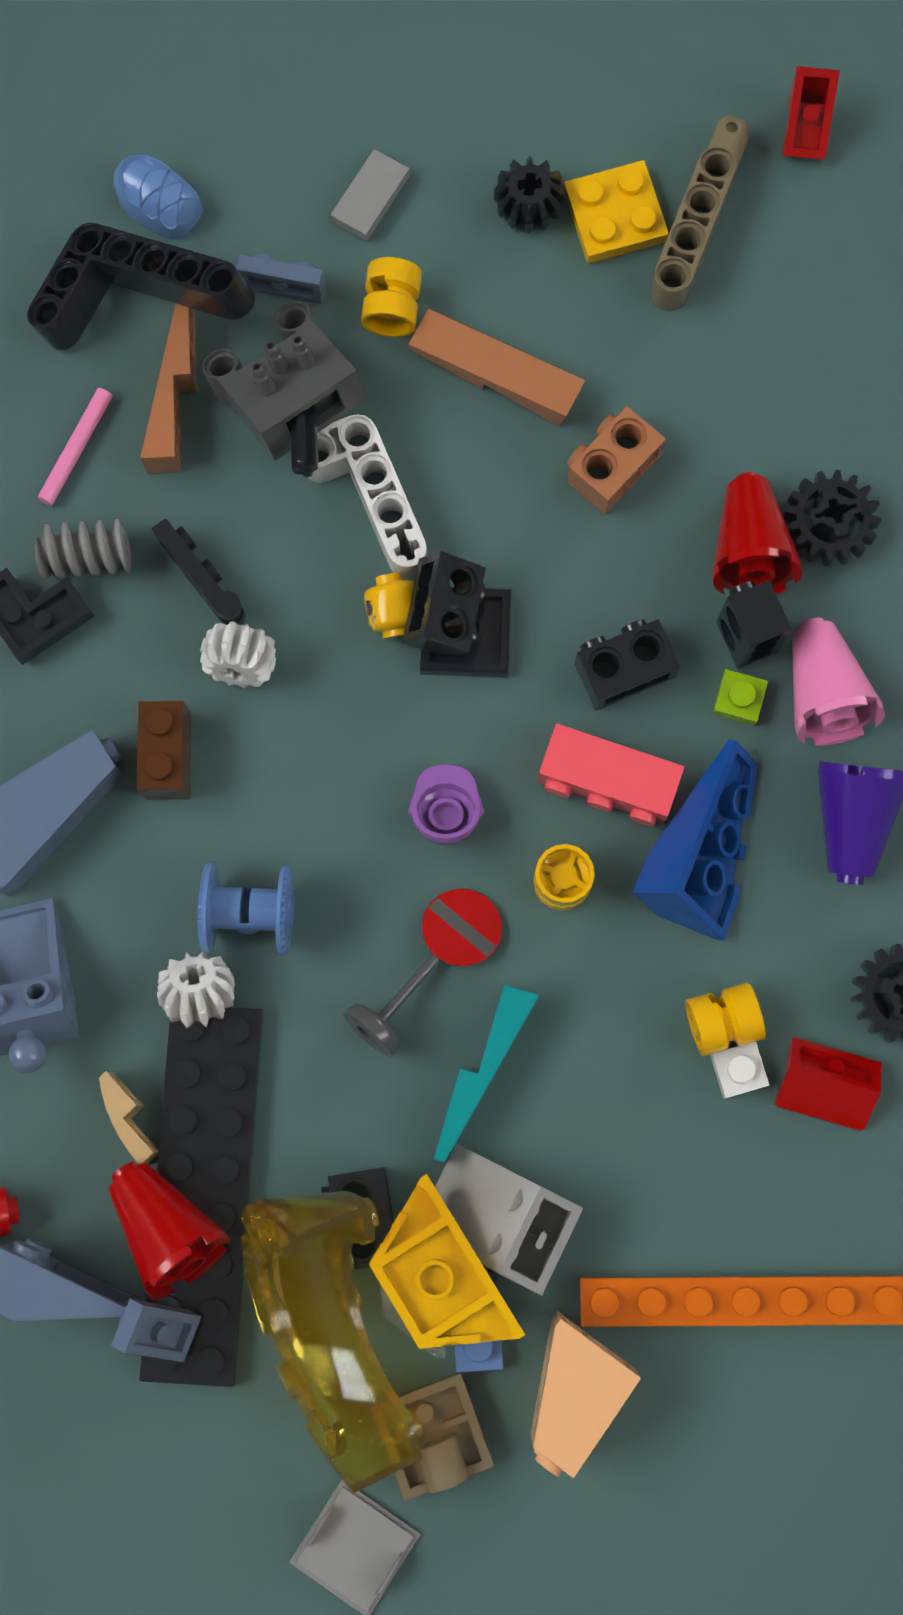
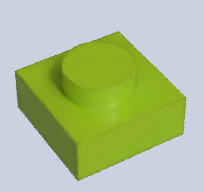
(740, 697)

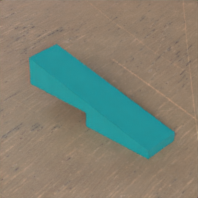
(470, 1087)

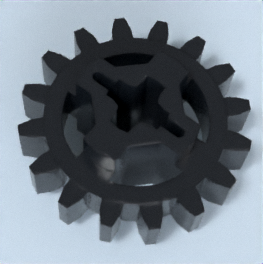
(841, 501)
(883, 989)

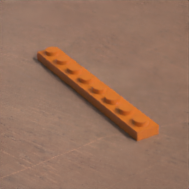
(741, 1300)

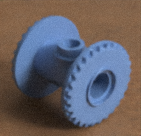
(245, 909)

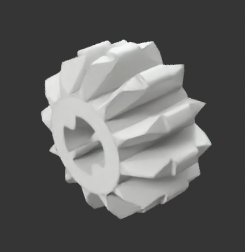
(238, 654)
(196, 989)

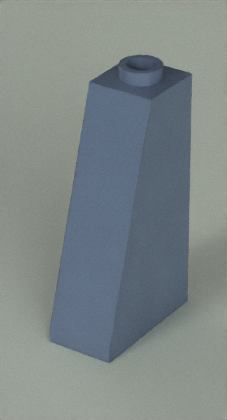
(50, 802)

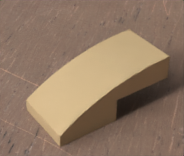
(121, 1108)

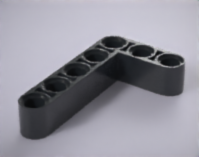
(107, 256)

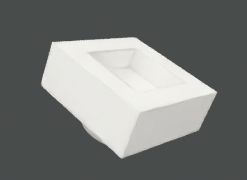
(739, 1070)

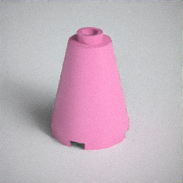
(830, 687)

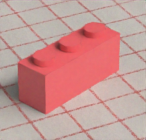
(609, 775)

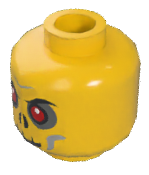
(389, 604)

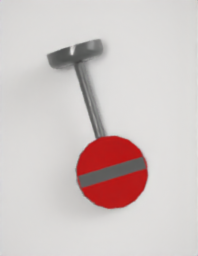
(459, 931)

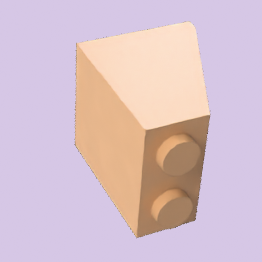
(576, 1396)

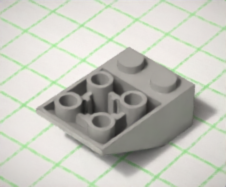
(507, 1218)

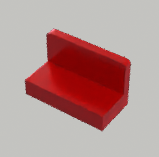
(829, 1084)

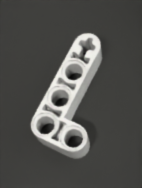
(376, 498)

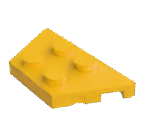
(439, 1278)

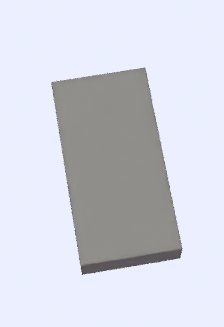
(370, 195)

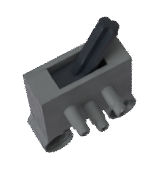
(289, 388)

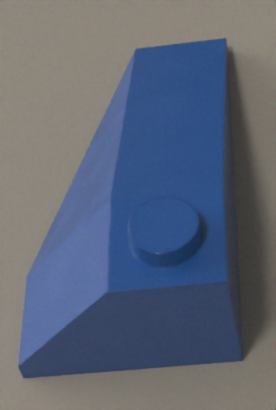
(695, 858)

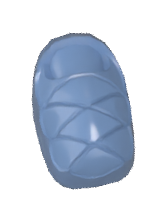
(156, 196)

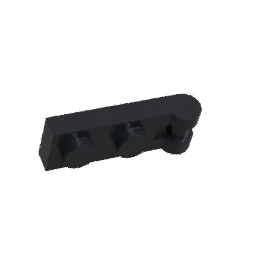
(201, 575)

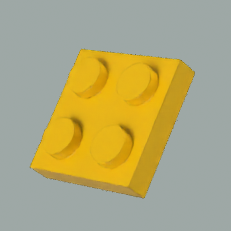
(616, 212)

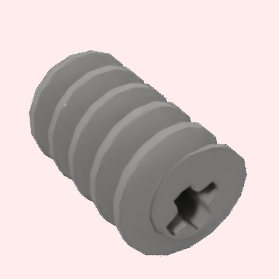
(82, 550)

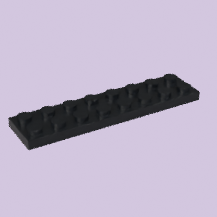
(209, 1160)

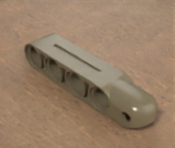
(697, 228)

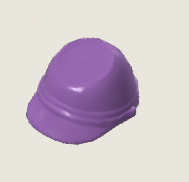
(446, 804)

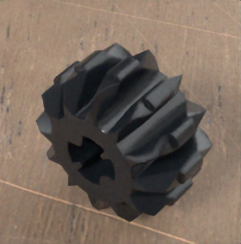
(534, 180)

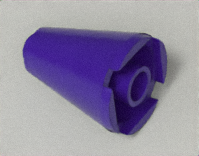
(857, 816)

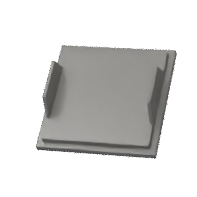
(355, 1548)

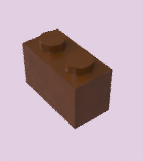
(164, 750)

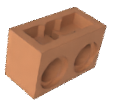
(622, 464)

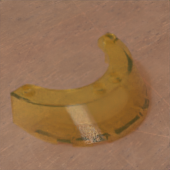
(306, 1302)

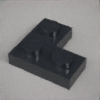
(37, 624)

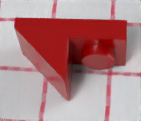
(810, 112)

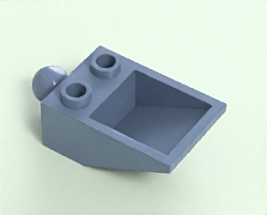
(34, 985)
(48, 1289)

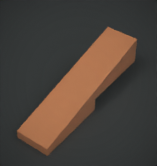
(497, 365)
(177, 374)

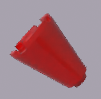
(754, 538)
(163, 1229)

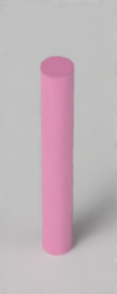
(75, 446)

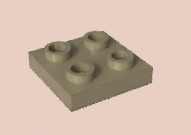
(451, 1438)

